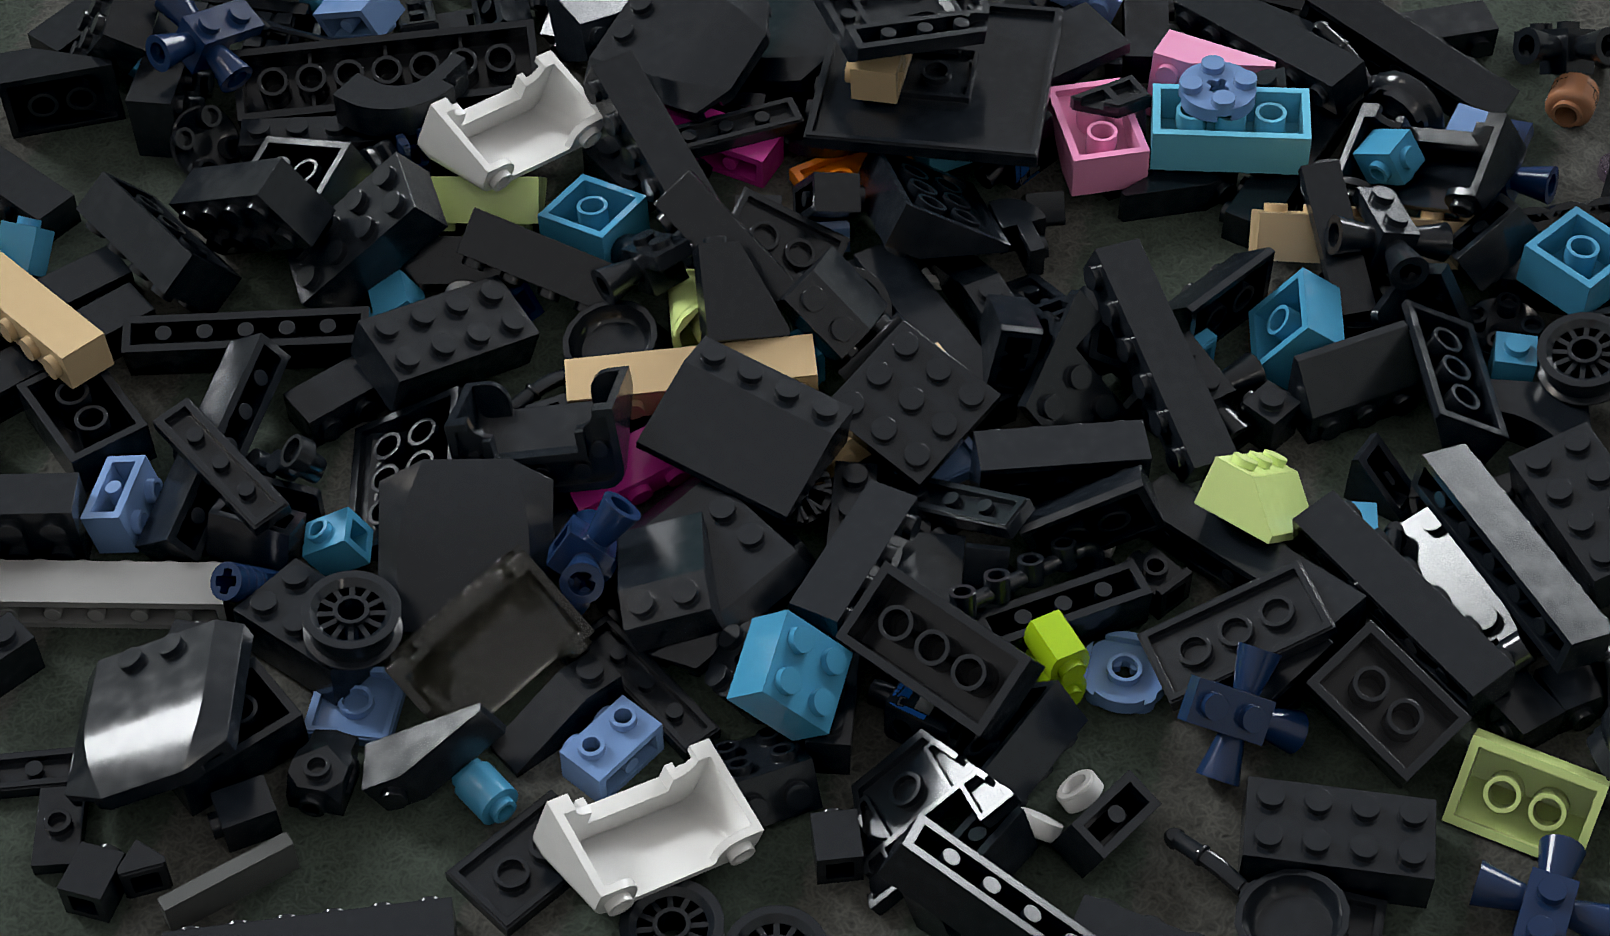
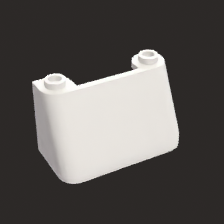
(513, 130)
(649, 833)

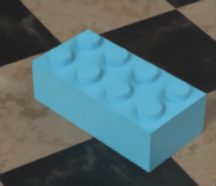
(1266, 141)

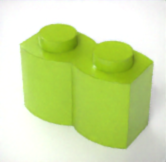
(1061, 652)

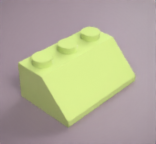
(516, 203)
(1254, 494)
(1523, 794)

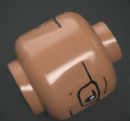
(1572, 99)

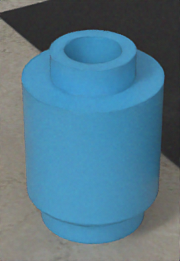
(485, 792)

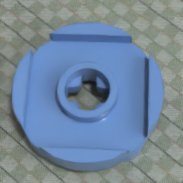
(1233, 84)
(1116, 693)

